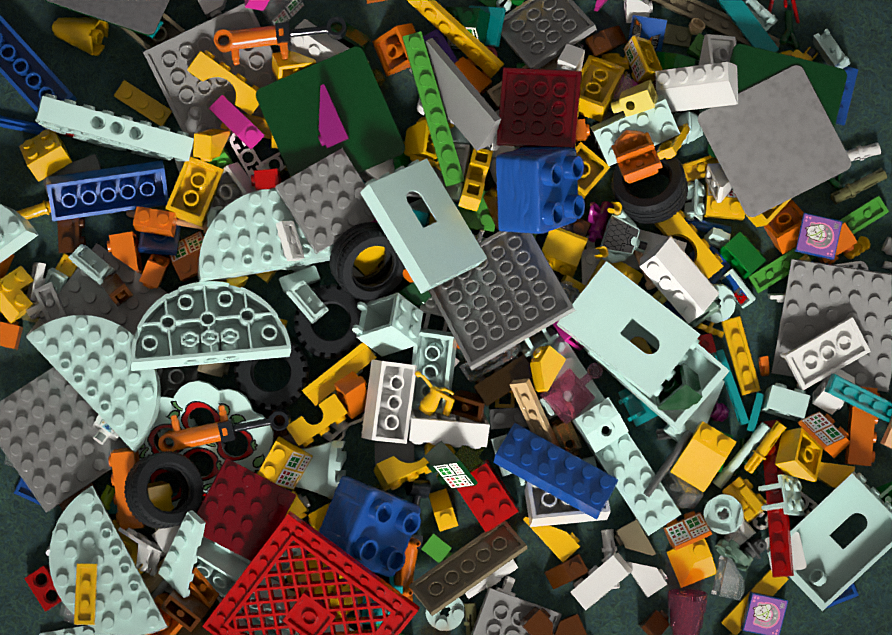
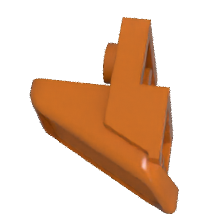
(636, 155)

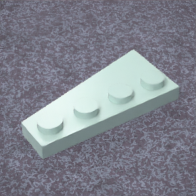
(702, 413)
(183, 554)

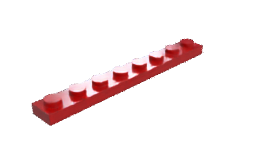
(777, 521)

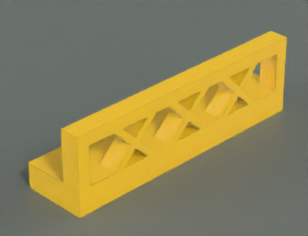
(324, 384)

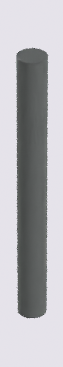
(668, 463)

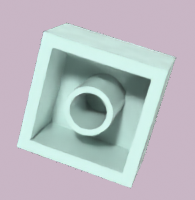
(785, 402)

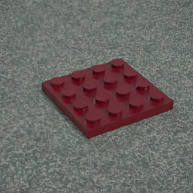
(539, 108)
(243, 509)

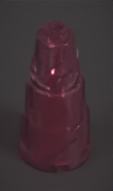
(686, 611)

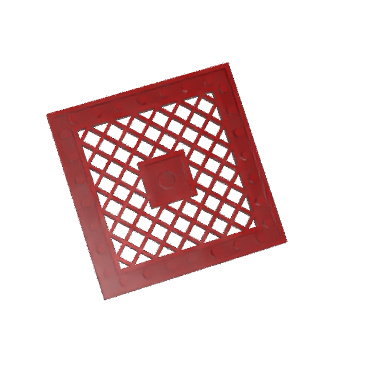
(309, 613)

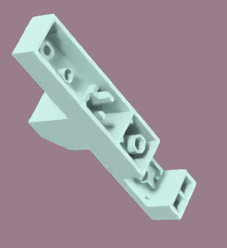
(617, 450)

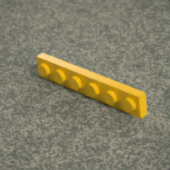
(458, 35)

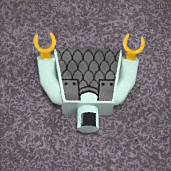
(620, 237)

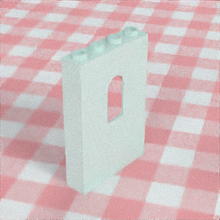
(430, 252)
(604, 312)
(699, 360)
(821, 550)

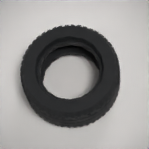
(659, 207)
(347, 249)
(138, 498)

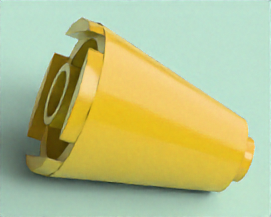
(82, 33)

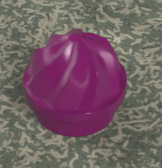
(720, 412)

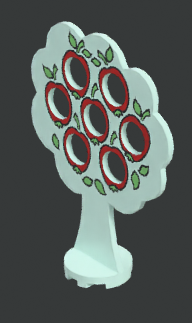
(319, 477)

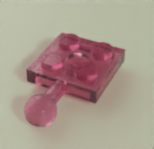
(580, 394)

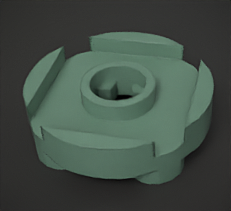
(731, 550)

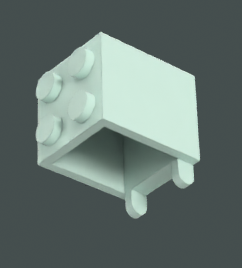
(389, 324)

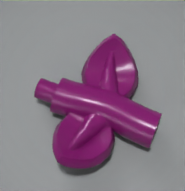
(598, 219)

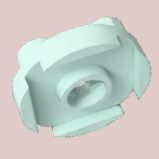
(727, 304)
(717, 505)
(450, 622)

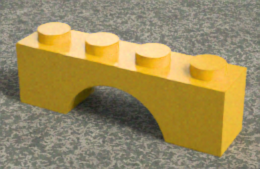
(205, 67)
(704, 258)
(394, 472)

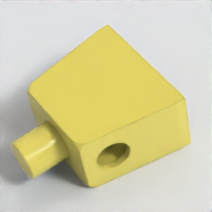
(642, 97)

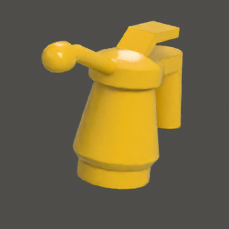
(430, 402)

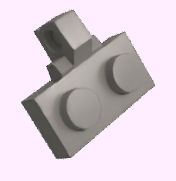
(47, 304)

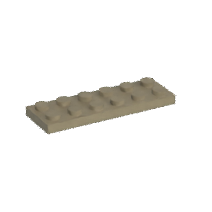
(467, 567)

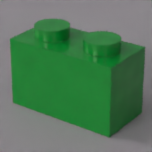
(742, 255)

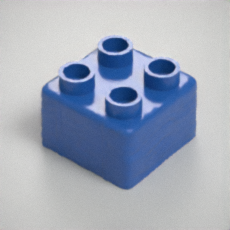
(538, 189)
(371, 525)

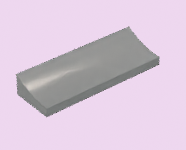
(461, 100)

